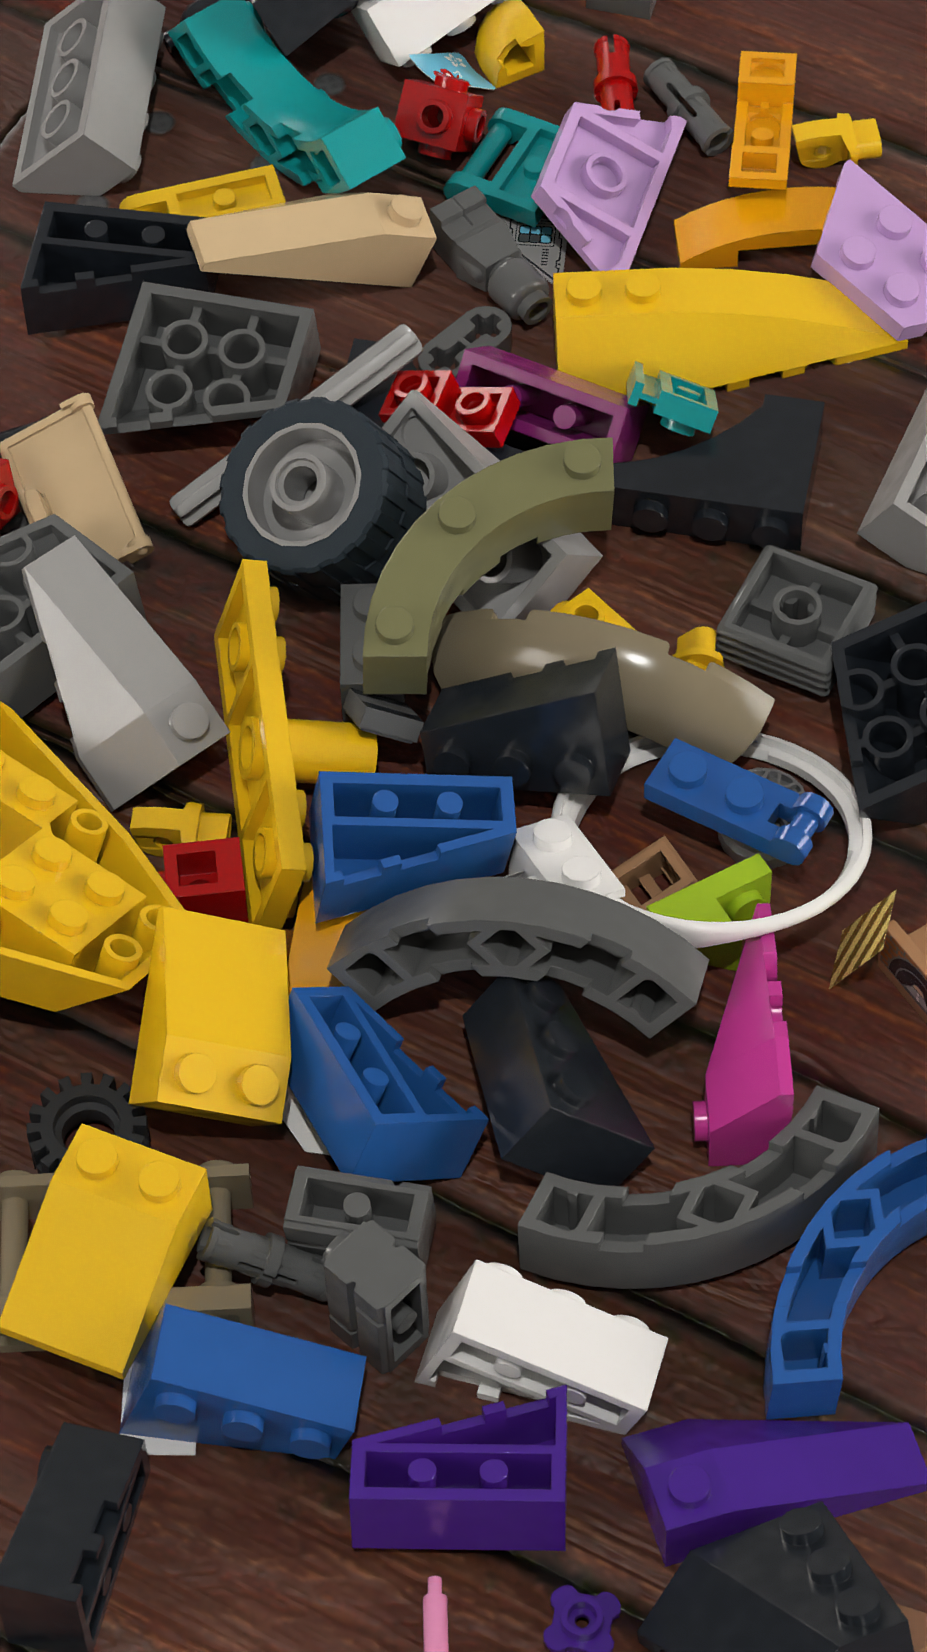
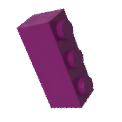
(554, 403)

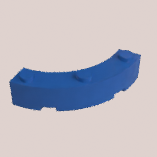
(835, 1259)

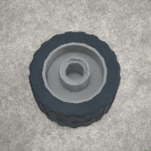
(319, 496)

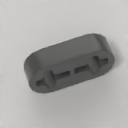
(449, 345)

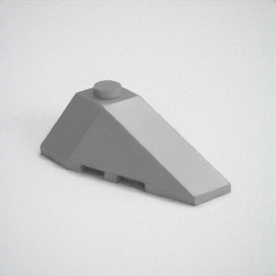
(528, 575)

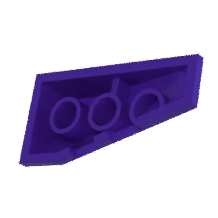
(730, 1475)

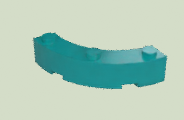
(278, 108)

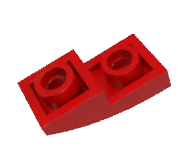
(480, 411)

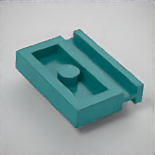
(679, 401)

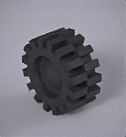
(81, 1105)

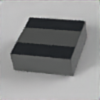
(383, 716)

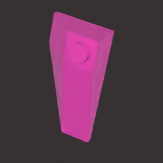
(750, 1064)

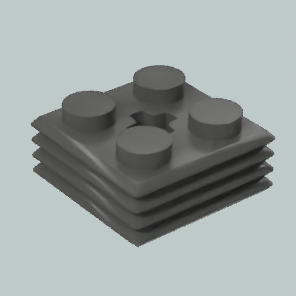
(790, 617)

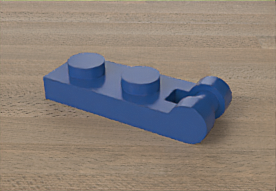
(737, 802)

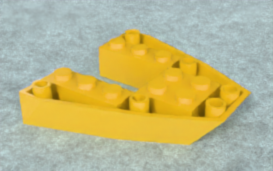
(71, 883)

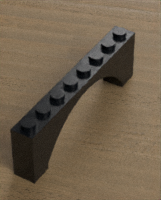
(734, 488)

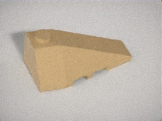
(321, 239)

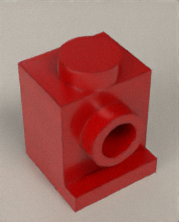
(207, 877)

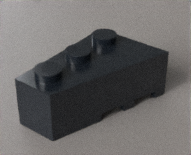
(94, 261)

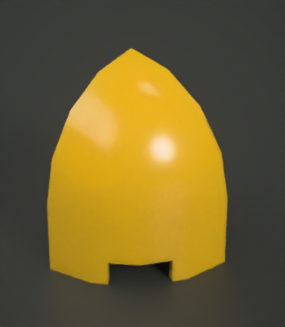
(510, 43)

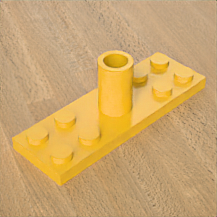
(271, 751)

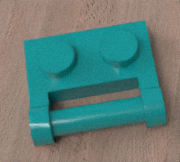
(514, 183)

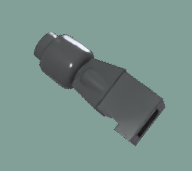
(487, 257)

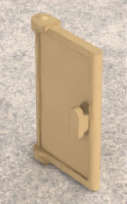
(70, 472)

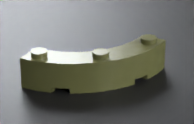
(461, 538)

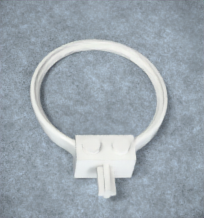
(562, 854)

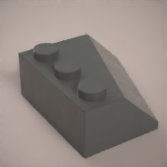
(207, 359)

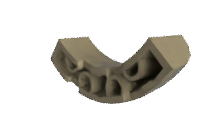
(660, 692)

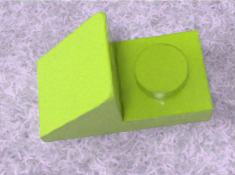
(721, 898)

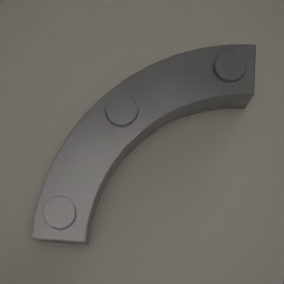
(523, 933)
(706, 1222)

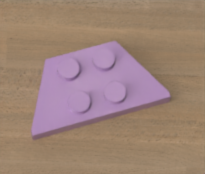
(605, 180)
(875, 253)

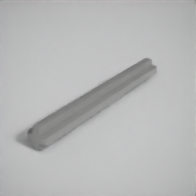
(346, 385)

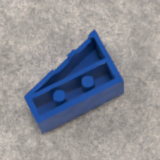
(402, 833)
(369, 1097)

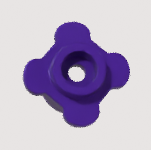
(570, 1605)

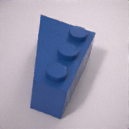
(241, 1387)

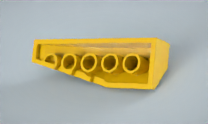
(705, 325)

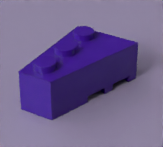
(465, 1482)

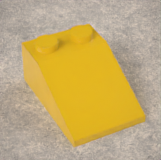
(215, 1020)
(105, 1250)

